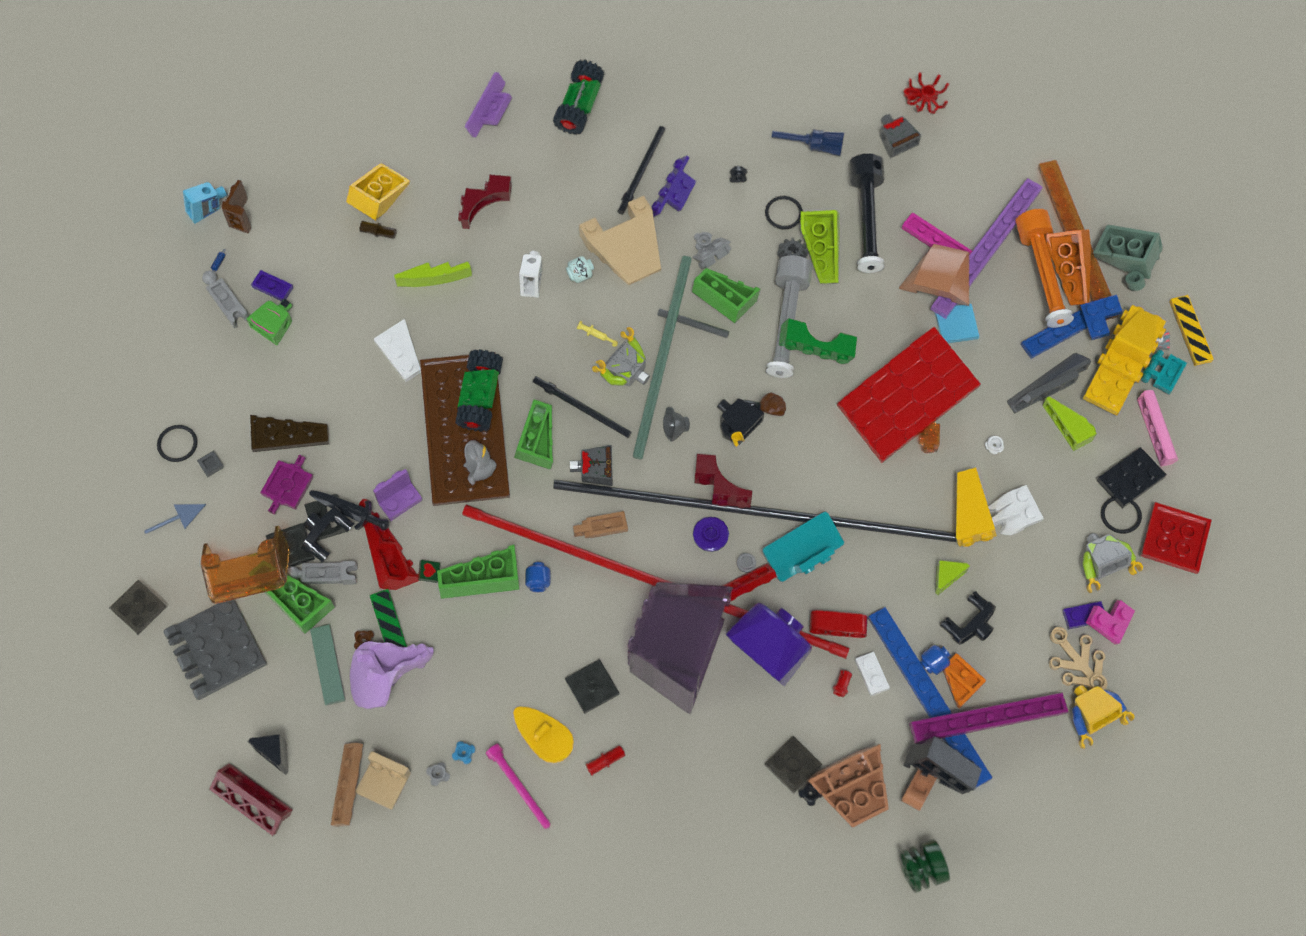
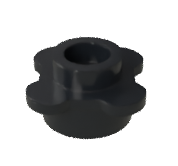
(738, 174)
(805, 794)

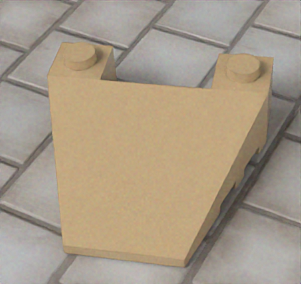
(628, 247)

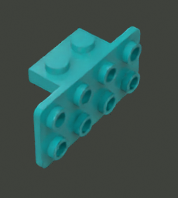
(804, 547)

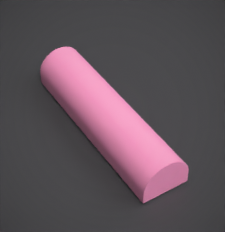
(1157, 428)

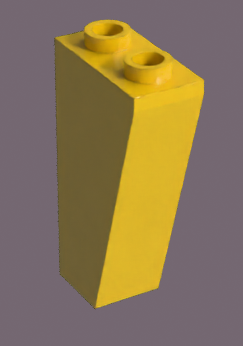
(973, 514)

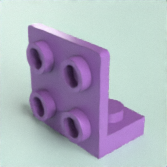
(396, 495)

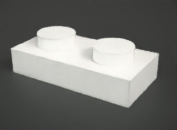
(872, 674)

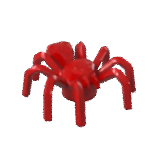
(926, 94)

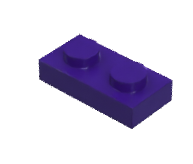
(272, 285)
(1077, 616)

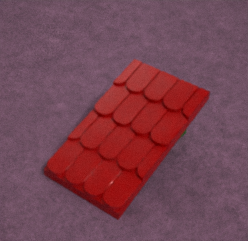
(908, 394)

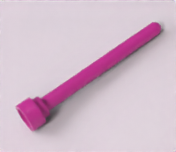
(495, 754)

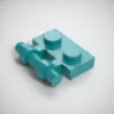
(1169, 374)

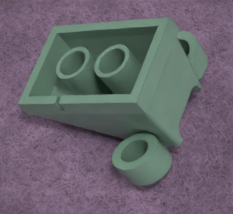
(1130, 251)

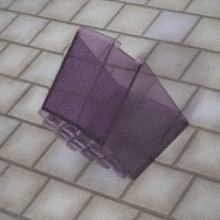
(677, 638)

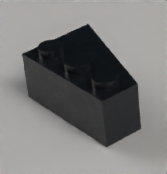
(945, 763)

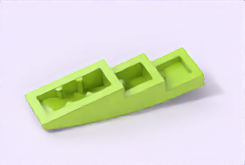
(426, 276)

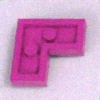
(1111, 625)

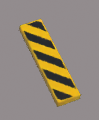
(1191, 330)

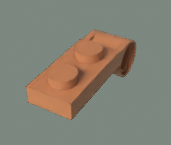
(918, 790)

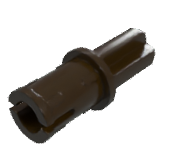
(377, 229)

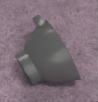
(674, 424)

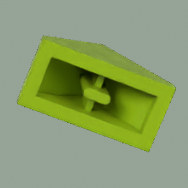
(948, 573)

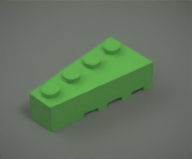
(481, 575)
(301, 604)

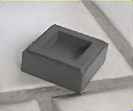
(210, 464)

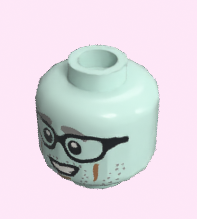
(579, 269)

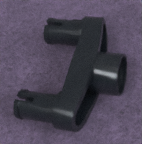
(317, 525)
(977, 626)

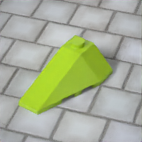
(822, 239)

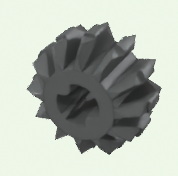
(790, 247)

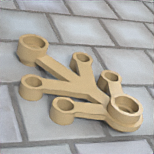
(1078, 663)

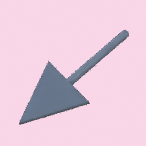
(185, 512)

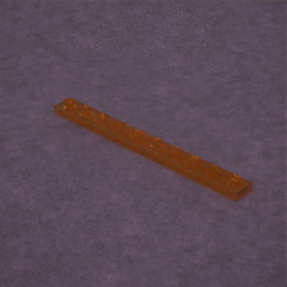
(1071, 221)

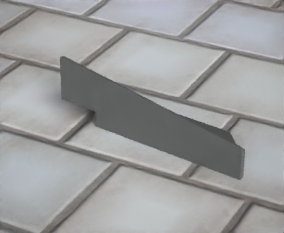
(1053, 381)

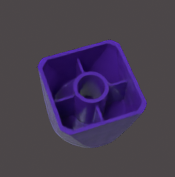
(771, 641)

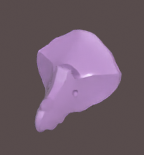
(379, 667)

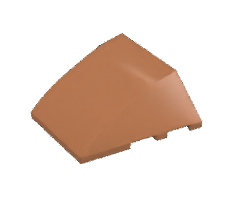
(941, 273)
(854, 786)

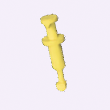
(596, 333)

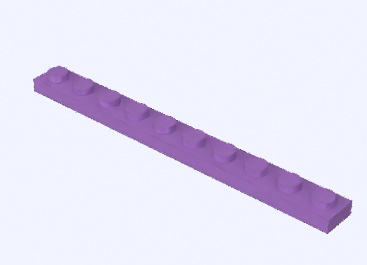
(993, 239)

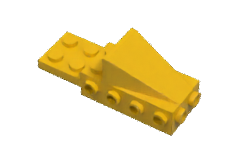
(1125, 358)

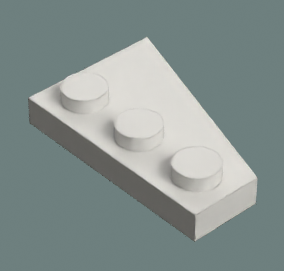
(399, 350)

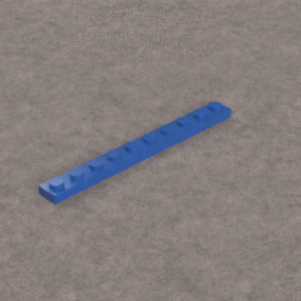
(922, 684)

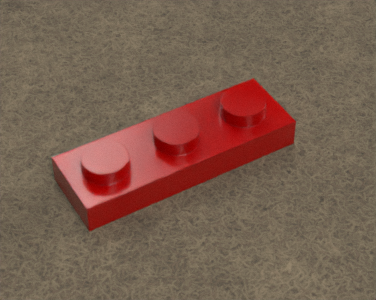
(751, 580)

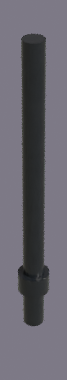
(628, 196)
(550, 388)

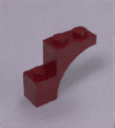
(496, 190)
(723, 491)

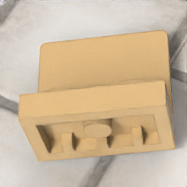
(383, 781)

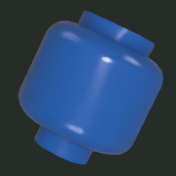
(537, 577)
(935, 659)

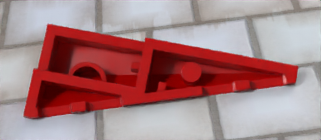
(390, 564)

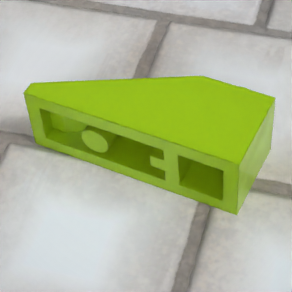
(1072, 425)

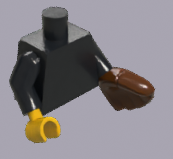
(745, 416)

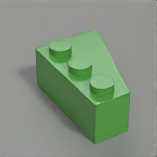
(725, 295)
(536, 438)

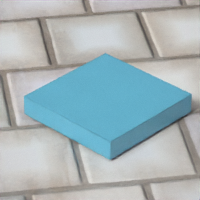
(959, 325)

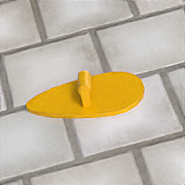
(544, 734)

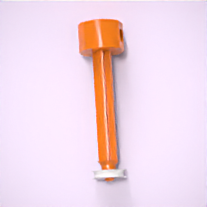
(1032, 229)

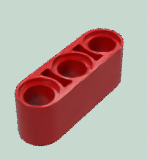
(838, 624)

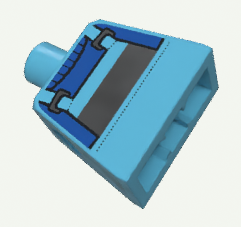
(202, 201)

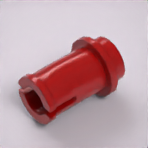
(841, 686)

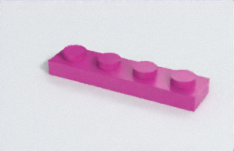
(930, 234)

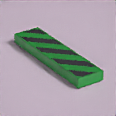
(387, 618)

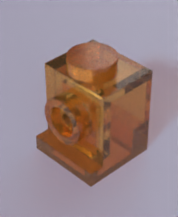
(930, 438)

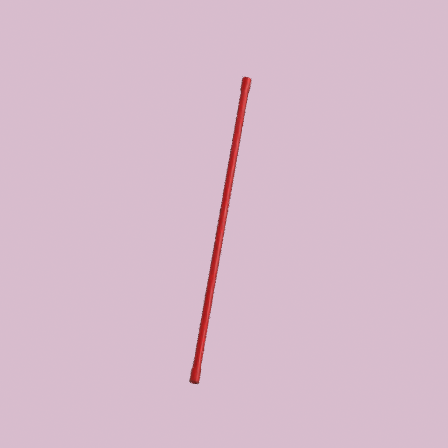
(479, 515)

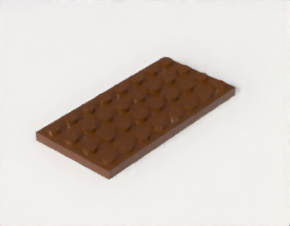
(447, 441)

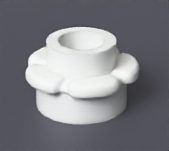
(994, 440)

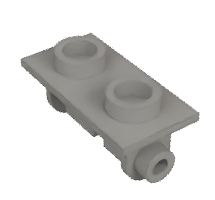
(718, 248)

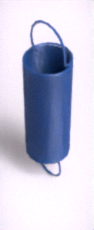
(218, 260)

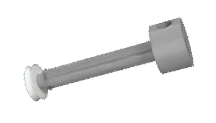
(793, 276)

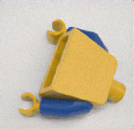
(1096, 710)

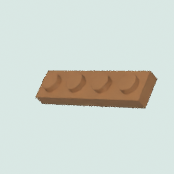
(346, 784)

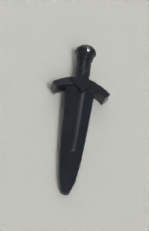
(351, 510)

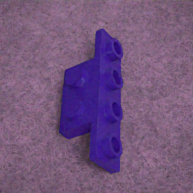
(676, 188)

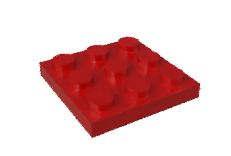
(1176, 538)

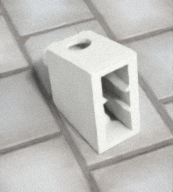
(531, 267)

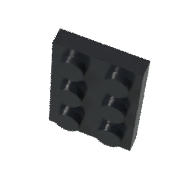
(1131, 477)

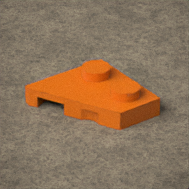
(962, 680)

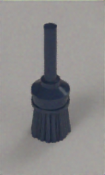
(817, 140)

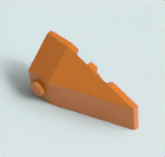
(1072, 261)

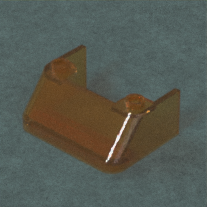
(248, 573)

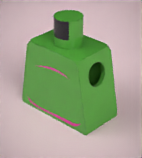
(271, 320)

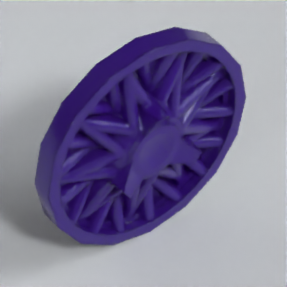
(710, 534)

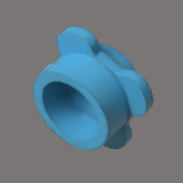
(466, 758)

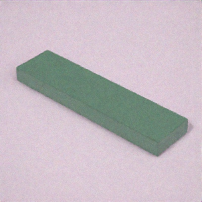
(327, 665)

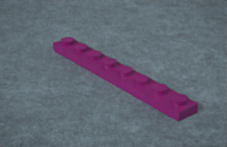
(989, 717)

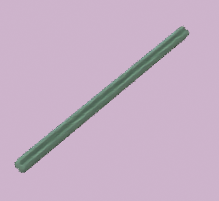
(662, 358)

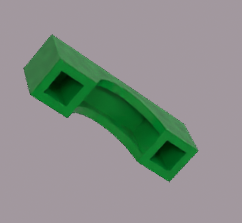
(796, 336)

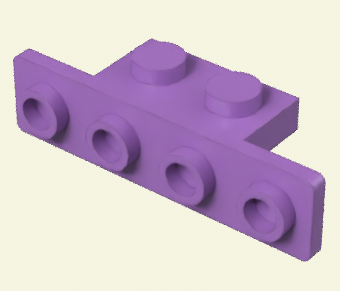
(490, 106)

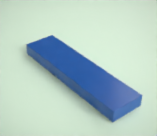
(1053, 336)

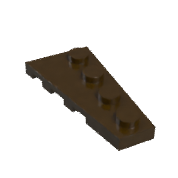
(278, 434)

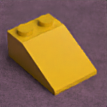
(376, 191)

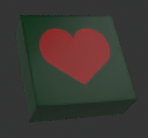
(428, 571)

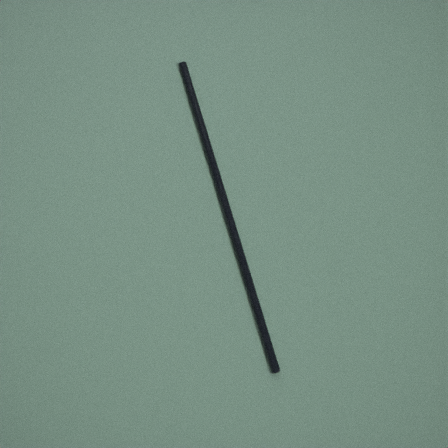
(754, 510)

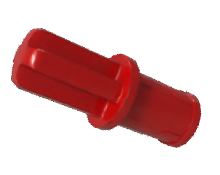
(605, 760)

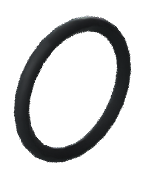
(780, 226)
(184, 457)
(1118, 530)

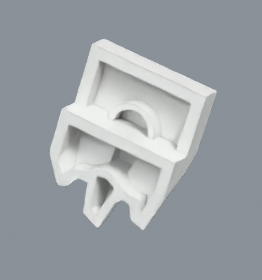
(1015, 511)

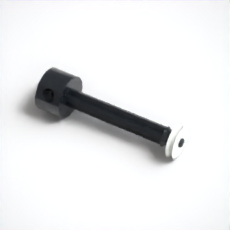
(867, 174)

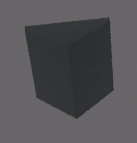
(273, 749)

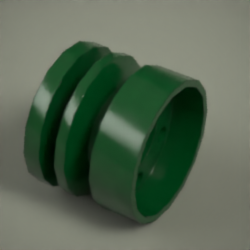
(920, 867)

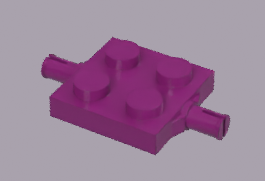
(287, 484)

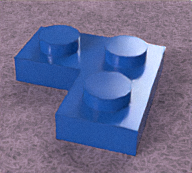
(1096, 313)

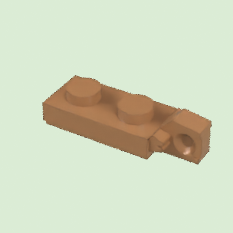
(602, 525)

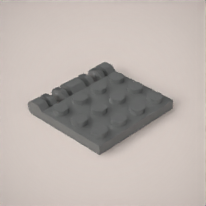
(218, 646)

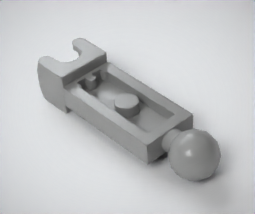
(224, 298)
(325, 573)

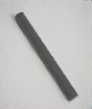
(696, 324)

